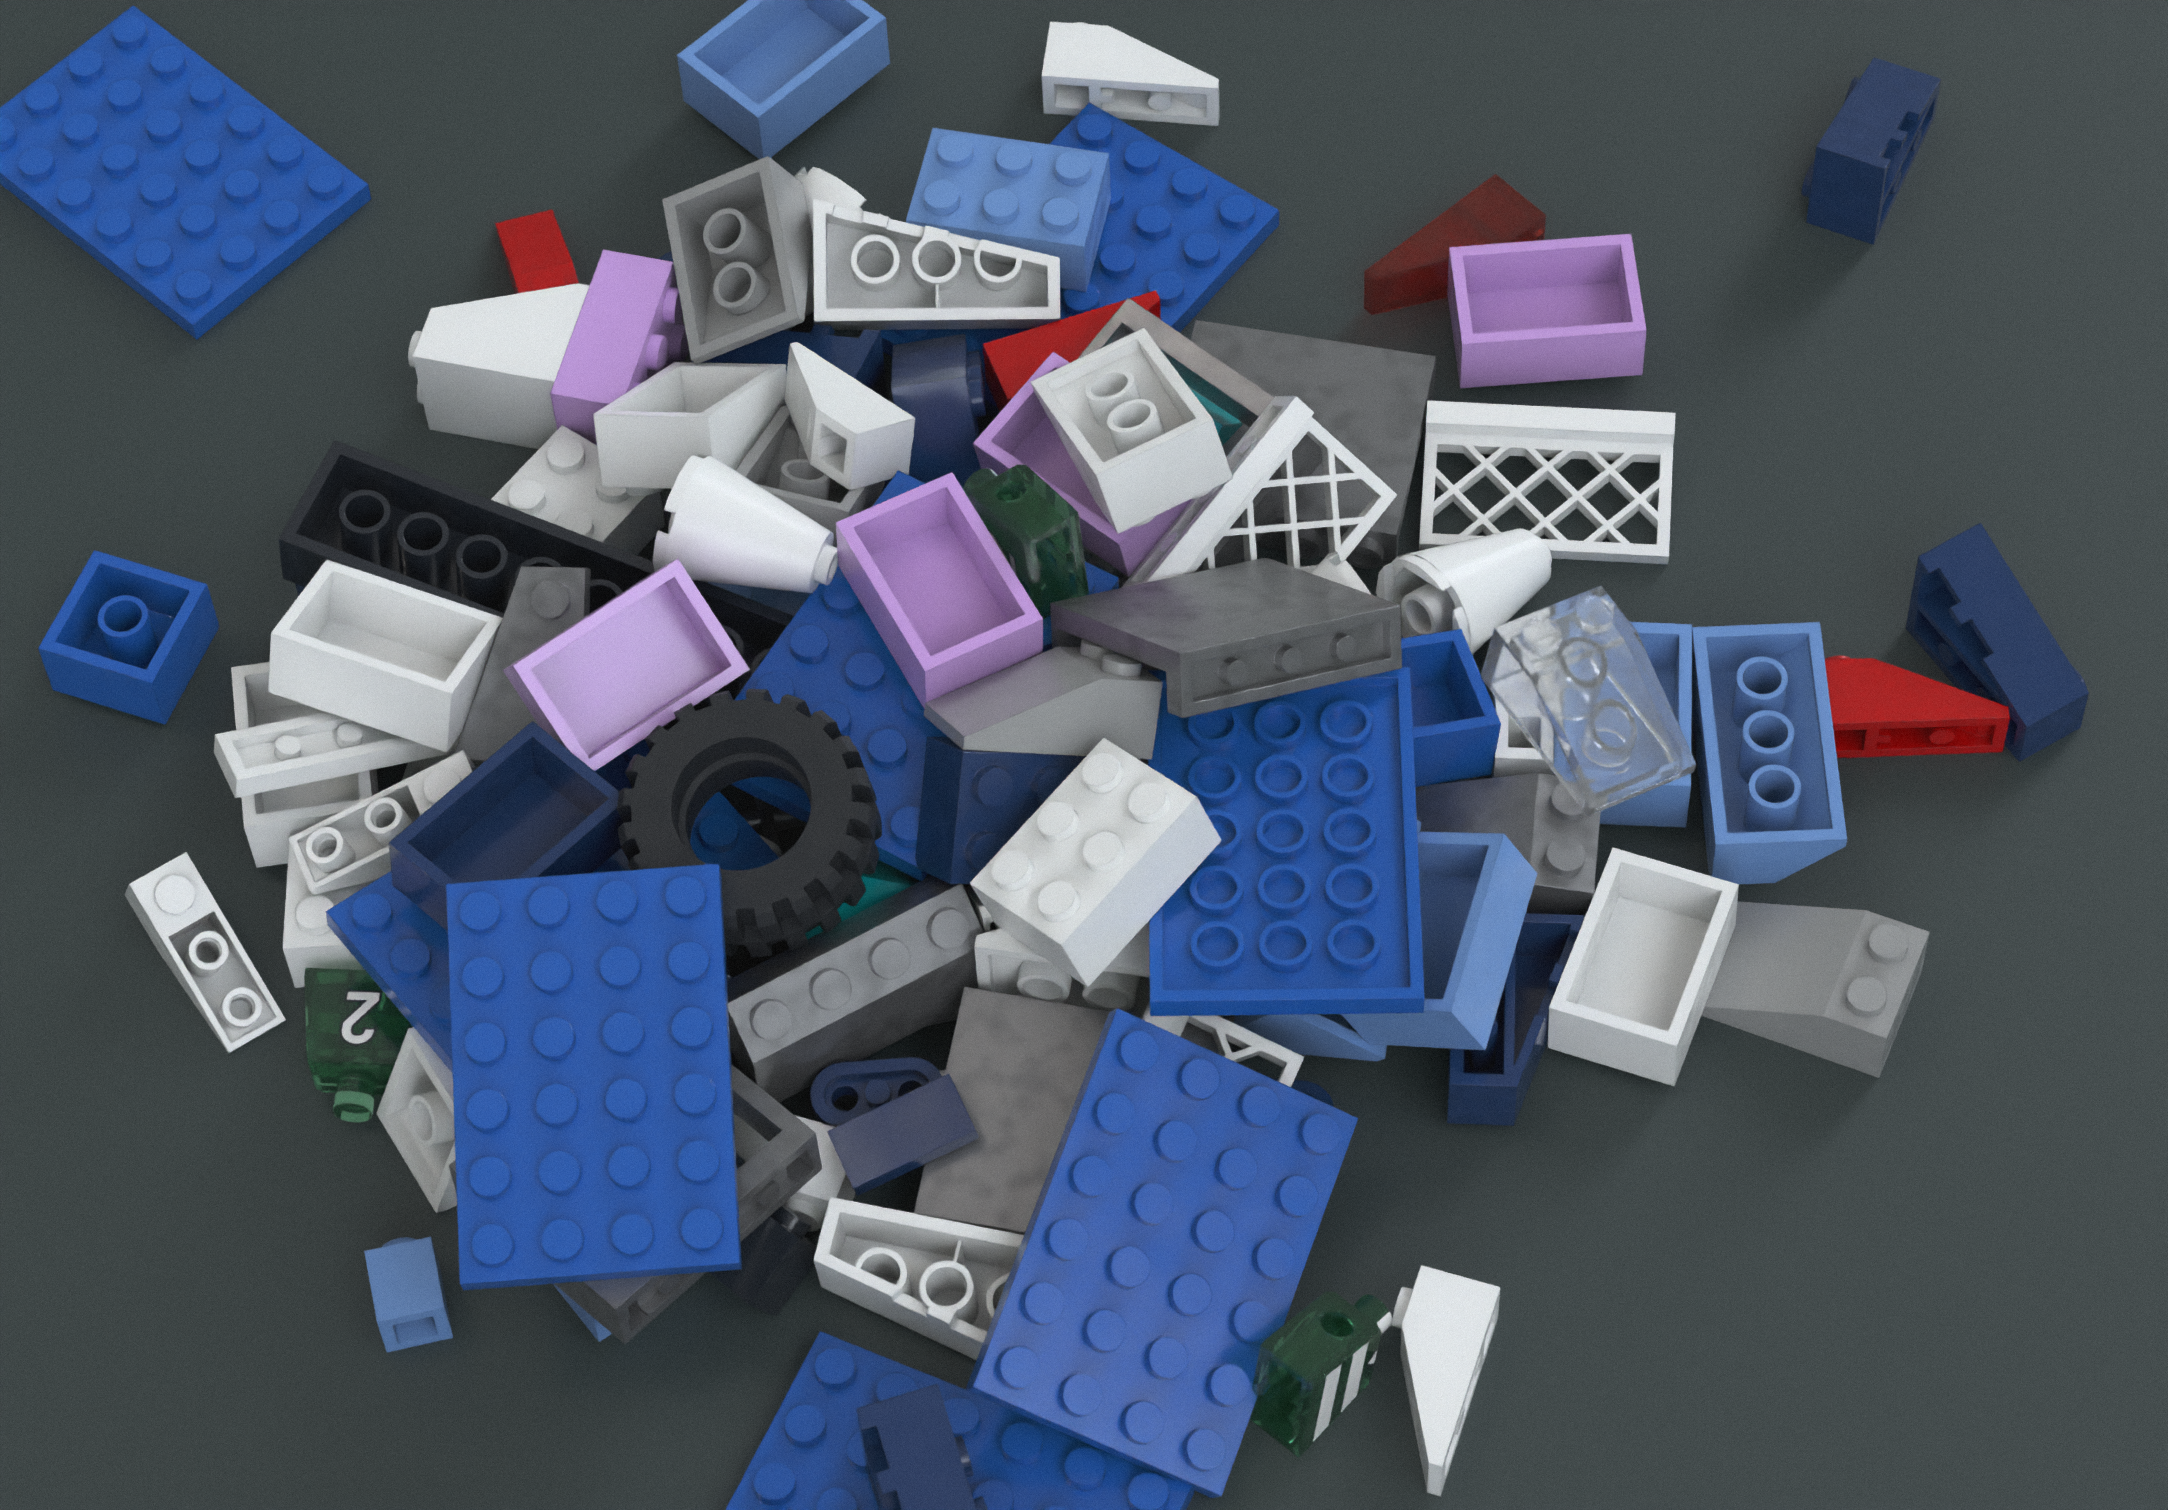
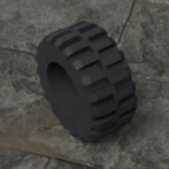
(751, 741)

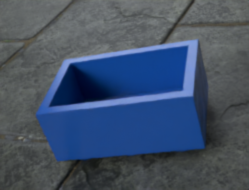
(1451, 709)

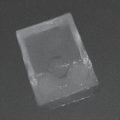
(1588, 700)

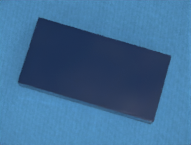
(903, 1134)

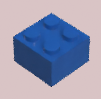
(129, 637)

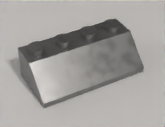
(854, 987)

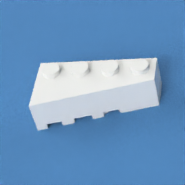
(919, 277)
(916, 1269)

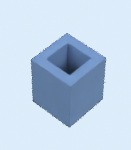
(408, 1293)

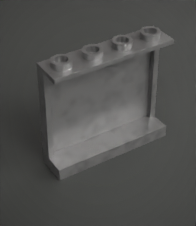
(1362, 397)
(1238, 632)
(1018, 1078)

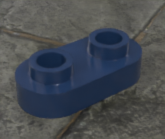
(869, 1082)

